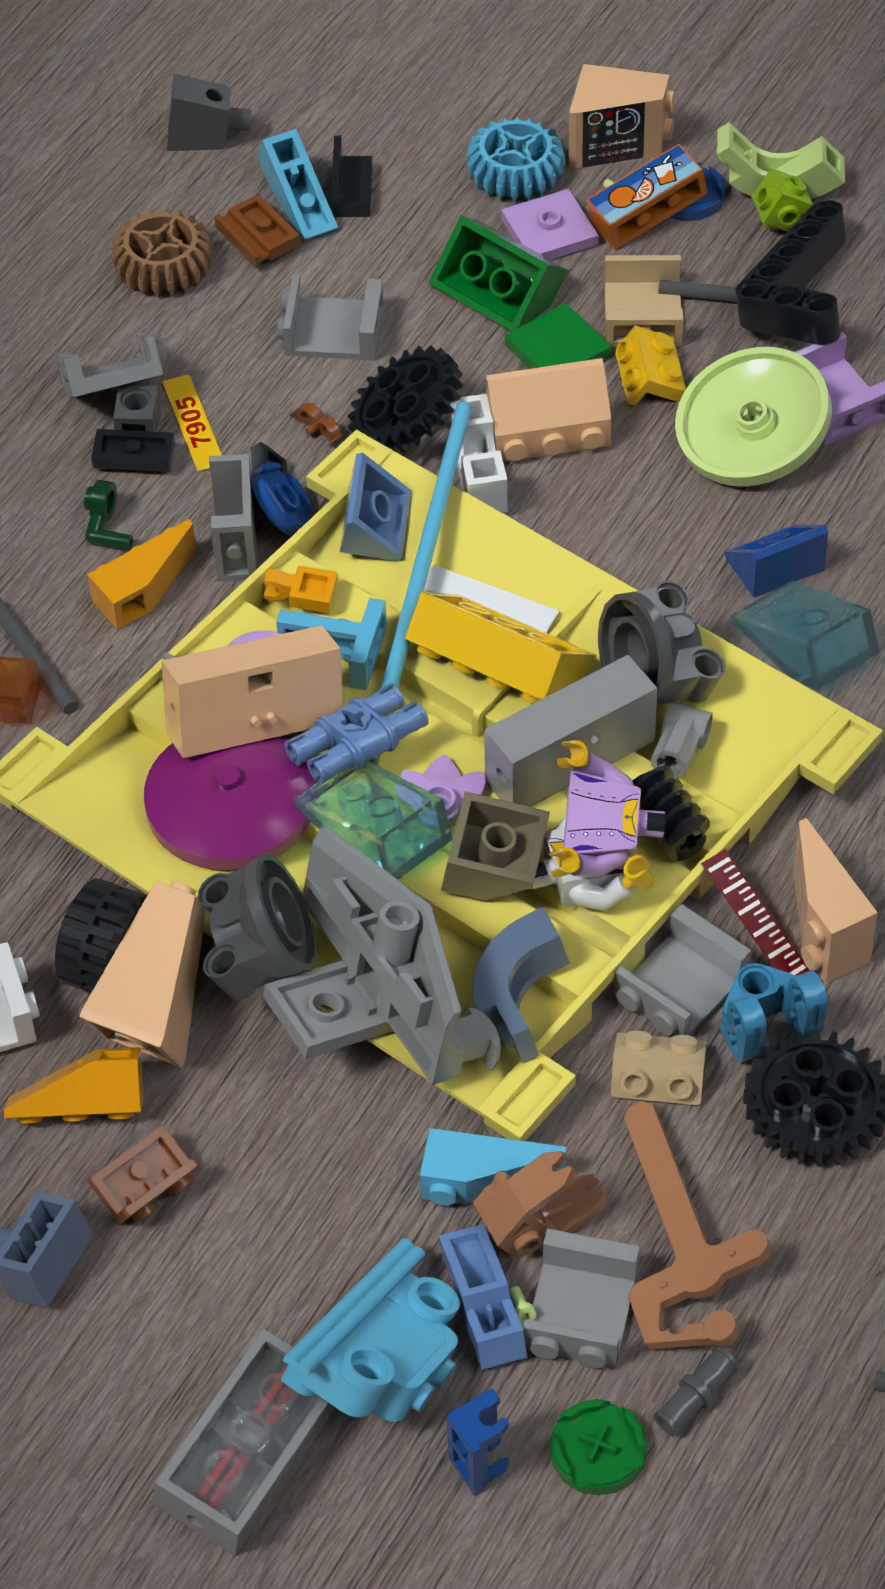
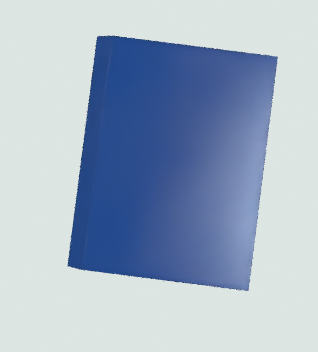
(780, 557)

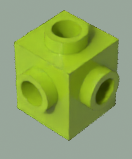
(781, 200)

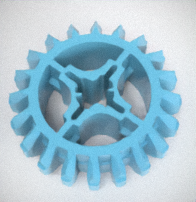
(515, 158)

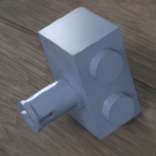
(42, 1248)

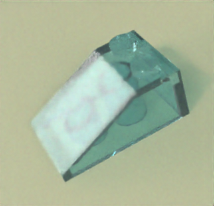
(809, 633)
(380, 816)

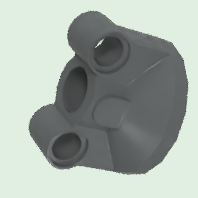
(661, 641)
(257, 927)

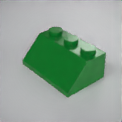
(496, 274)

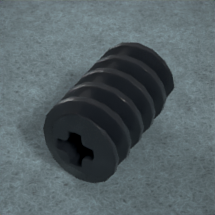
(684, 824)

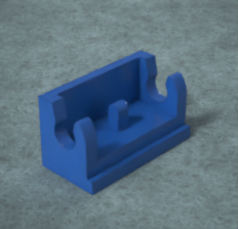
(472, 1434)

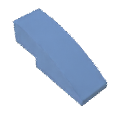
(483, 1297)

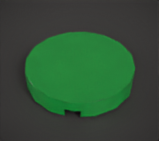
(598, 1447)

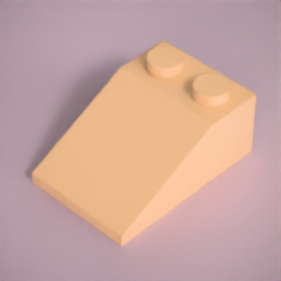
(832, 910)

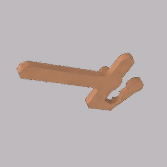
(697, 1267)

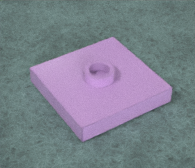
(551, 225)

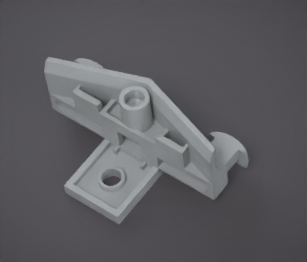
(389, 973)

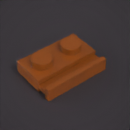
(257, 231)

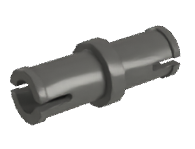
(696, 1391)

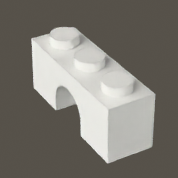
(479, 463)

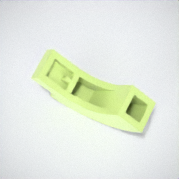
(816, 164)

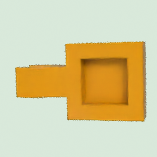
(306, 589)

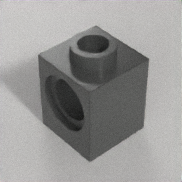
(137, 408)

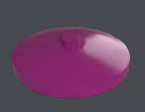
(227, 803)

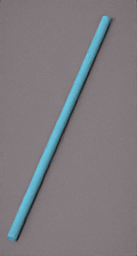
(427, 545)

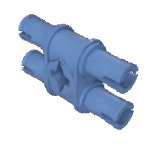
(356, 733)

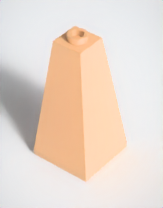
(152, 977)

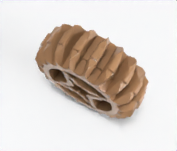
(162, 252)

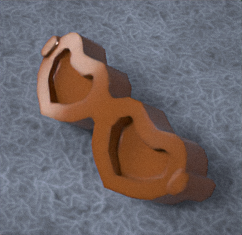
(313, 416)

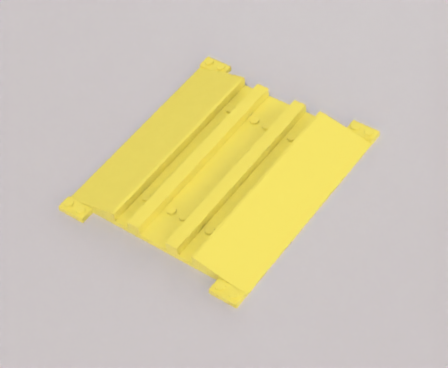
(758, 746)

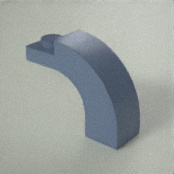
(507, 970)

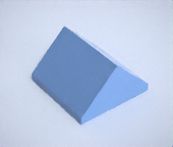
(375, 512)

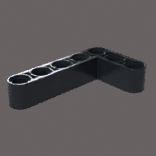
(773, 292)

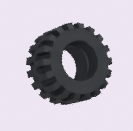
(94, 931)

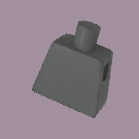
(202, 115)

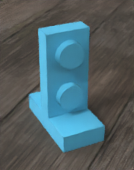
(358, 641)

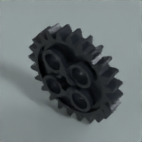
(407, 398)
(816, 1097)

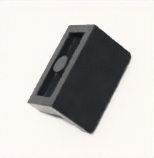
(351, 183)

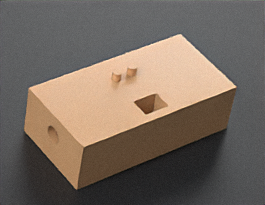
(251, 690)

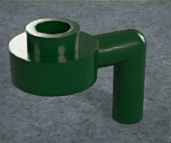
(101, 503)

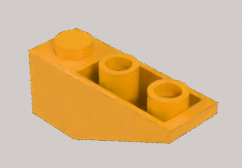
(140, 577)
(94, 1084)

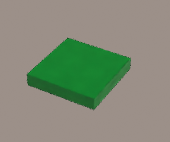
(557, 339)

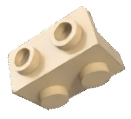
(658, 1068)

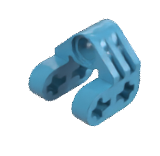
(744, 1014)

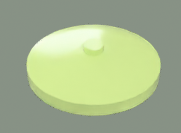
(753, 416)

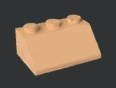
(550, 410)

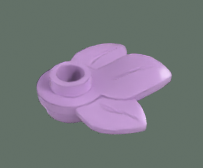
(446, 782)

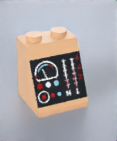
(618, 116)

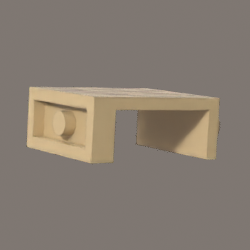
(634, 296)

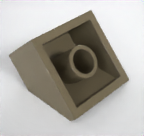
(494, 848)

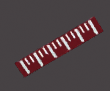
(754, 914)

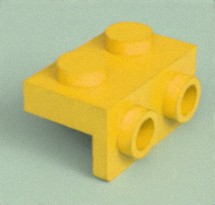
(649, 365)

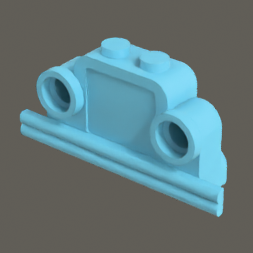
(380, 1342)

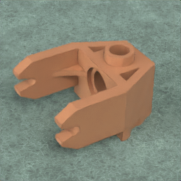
(537, 1198)

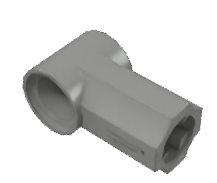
(681, 735)

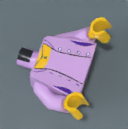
(601, 816)

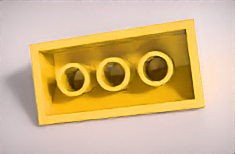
(495, 646)

